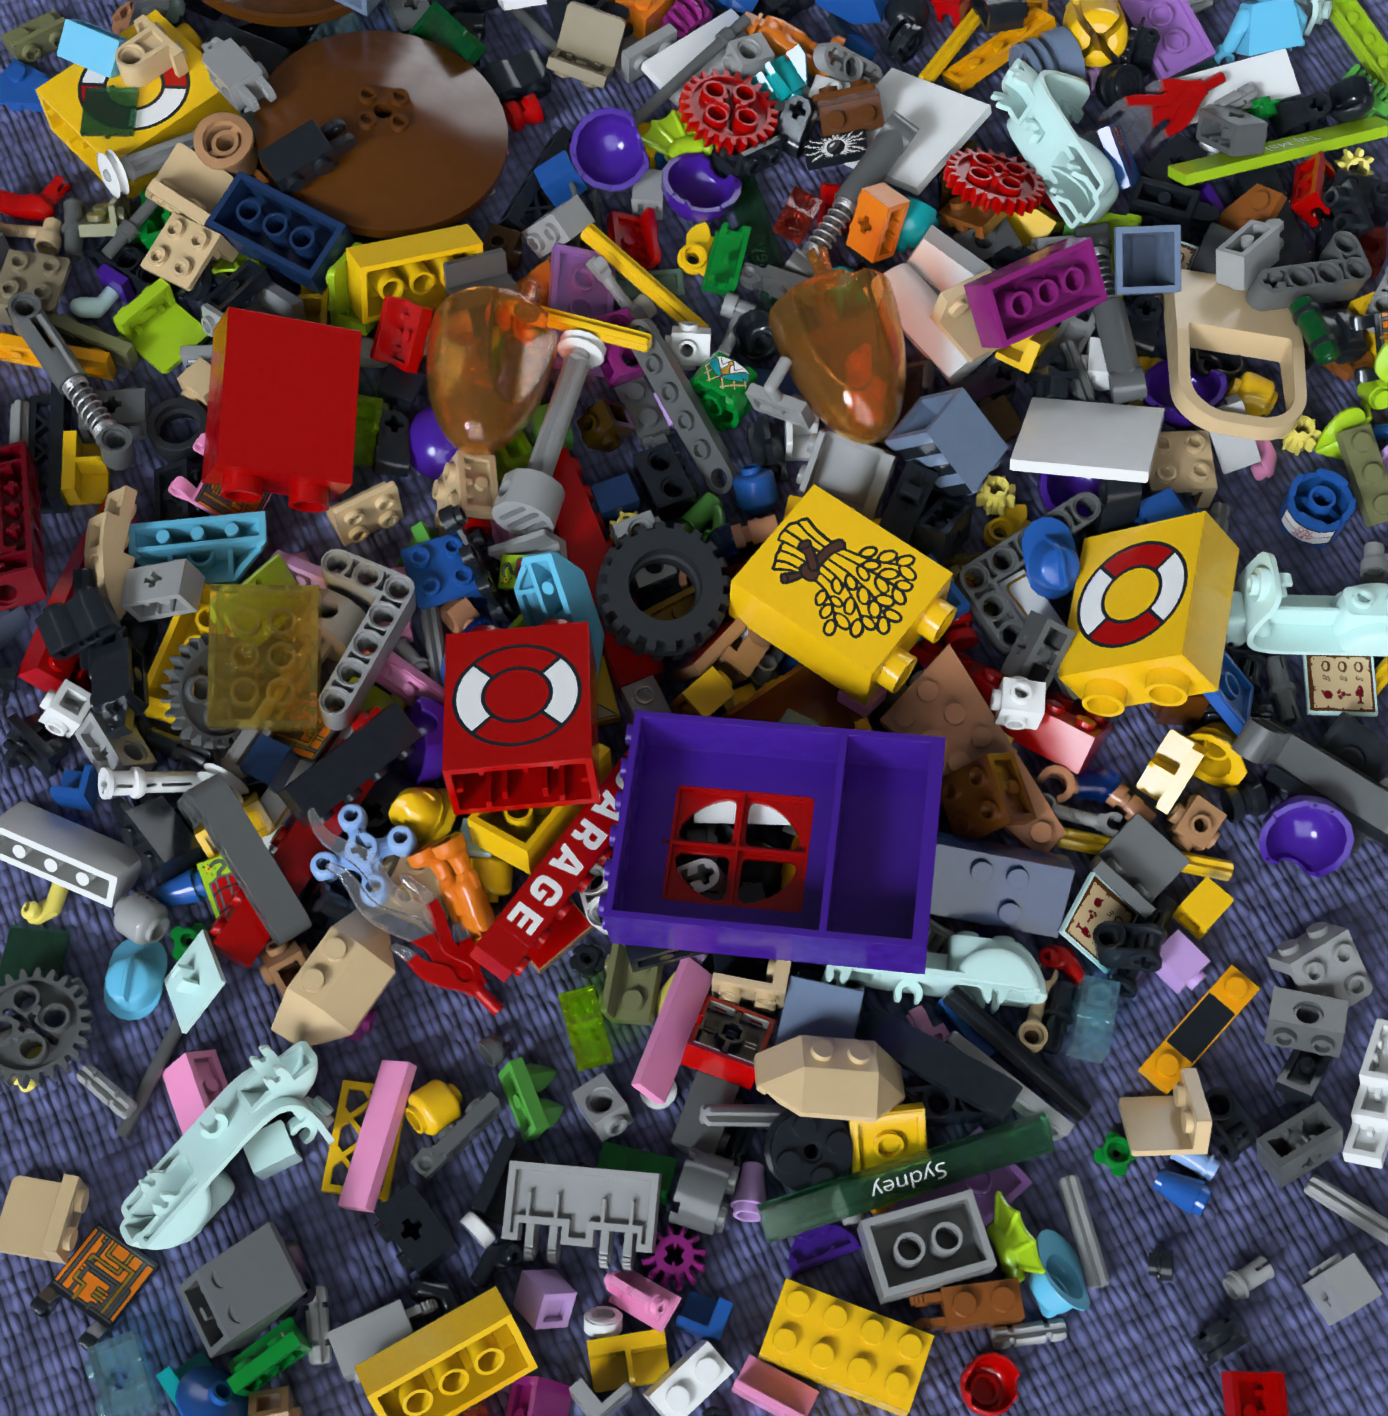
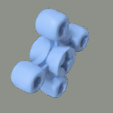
(357, 834)

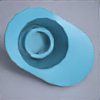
(135, 979)
(1063, 1282)

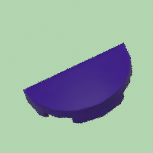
(820, 1247)

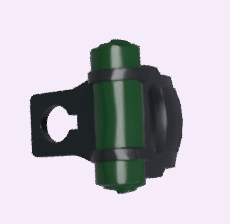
(1327, 333)

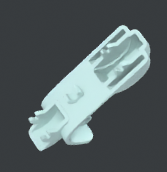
(1040, 112)
(1281, 623)
(984, 968)
(190, 1179)

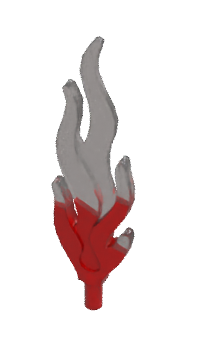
(1145, 111)
(415, 922)

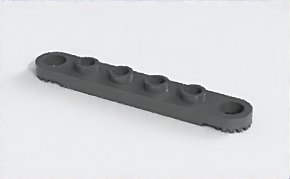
(685, 409)

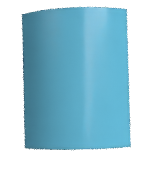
(90, 47)

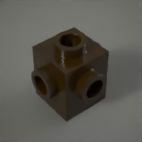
(509, 240)
(605, 425)

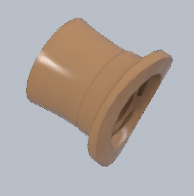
(226, 143)

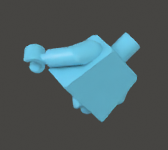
(1263, 28)

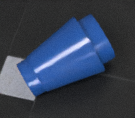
(182, 889)
(1183, 1191)

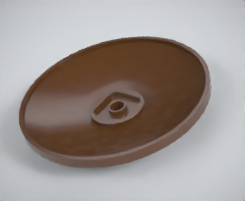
(408, 170)

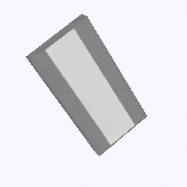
(944, 261)

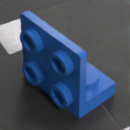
(440, 572)

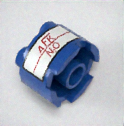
(1316, 508)

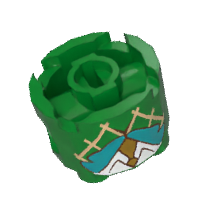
(722, 389)

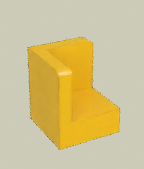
(1202, 908)

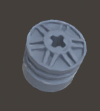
(1051, 50)

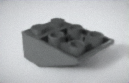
(242, 1291)

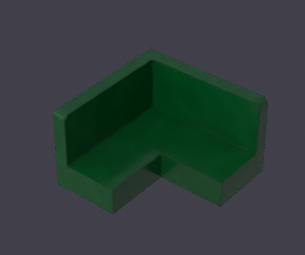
(445, 30)

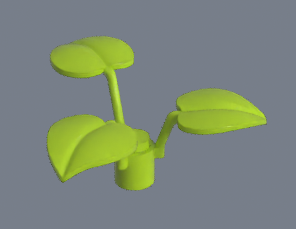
(1373, 395)

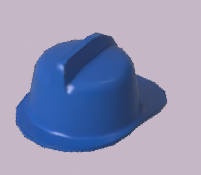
(1050, 557)

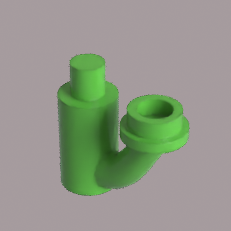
(702, 512)

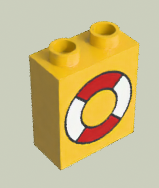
(164, 111)
(1150, 614)

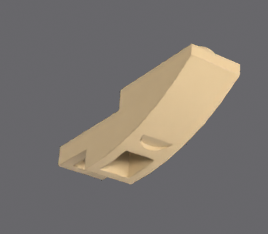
(106, 542)

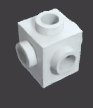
(690, 334)
(1019, 703)
(65, 709)

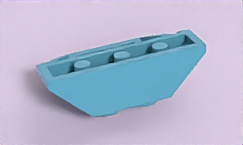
(216, 545)
(557, 589)

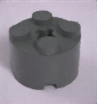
(703, 1191)

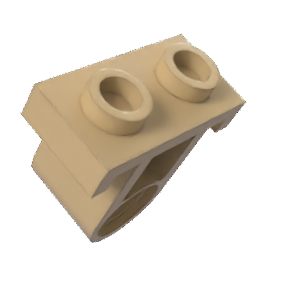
(149, 55)

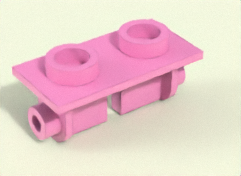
(641, 1298)

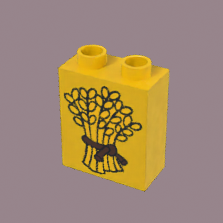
(842, 596)

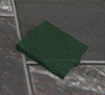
(109, 112)
(33, 948)

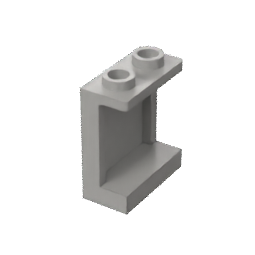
(270, 300)
(848, 471)

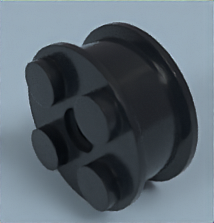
(828, 1156)

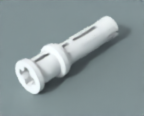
(138, 782)

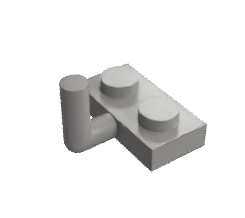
(779, 405)

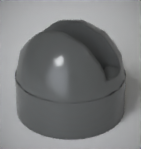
(492, 1050)

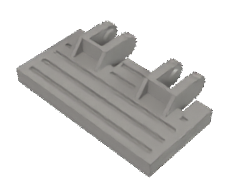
(578, 1204)

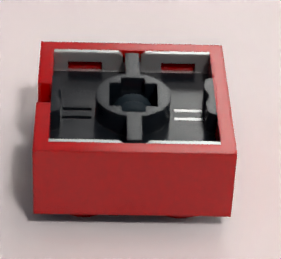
(727, 1041)

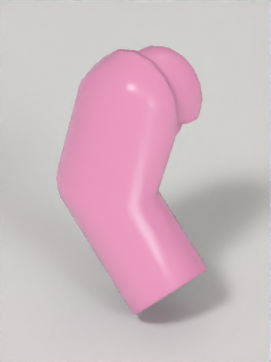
(1269, 457)

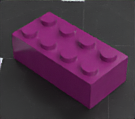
(1036, 292)

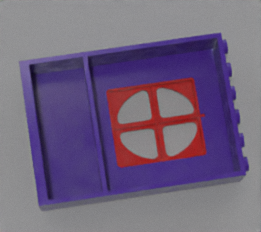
(862, 823)

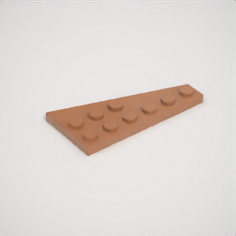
(950, 706)

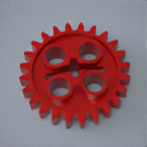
(707, 113)
(994, 182)

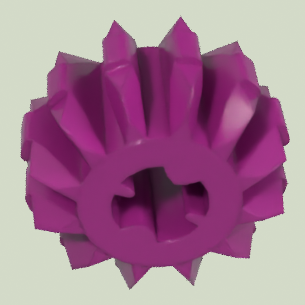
(687, 16)
(688, 1258)

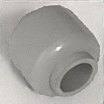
(141, 918)

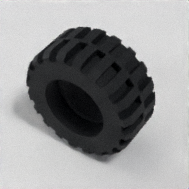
(671, 548)

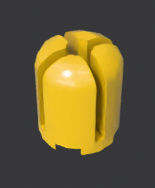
(1107, 30)

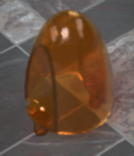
(844, 348)
(489, 365)

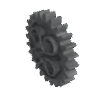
(191, 707)
(52, 1000)

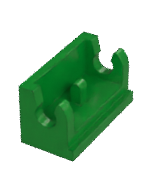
(725, 260)

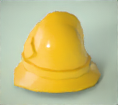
(1220, 764)
(425, 812)

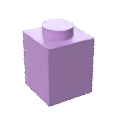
(1181, 963)

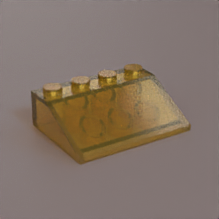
(264, 657)

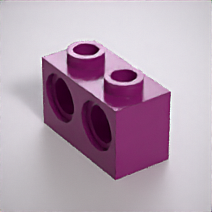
(613, 367)

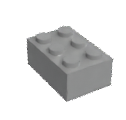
(926, 1246)

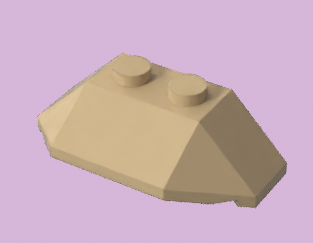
(337, 983)
(830, 1078)

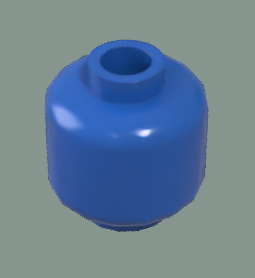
(755, 489)

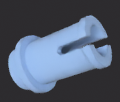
(1201, 1164)

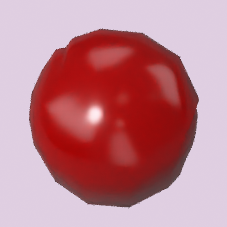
(989, 1384)

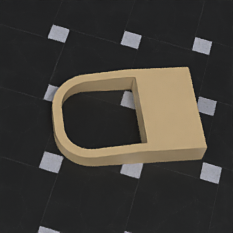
(1222, 321)

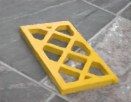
(336, 1155)

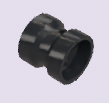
(1244, 801)

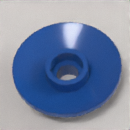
(207, 1393)

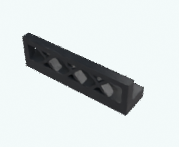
(528, 190)
(59, 421)

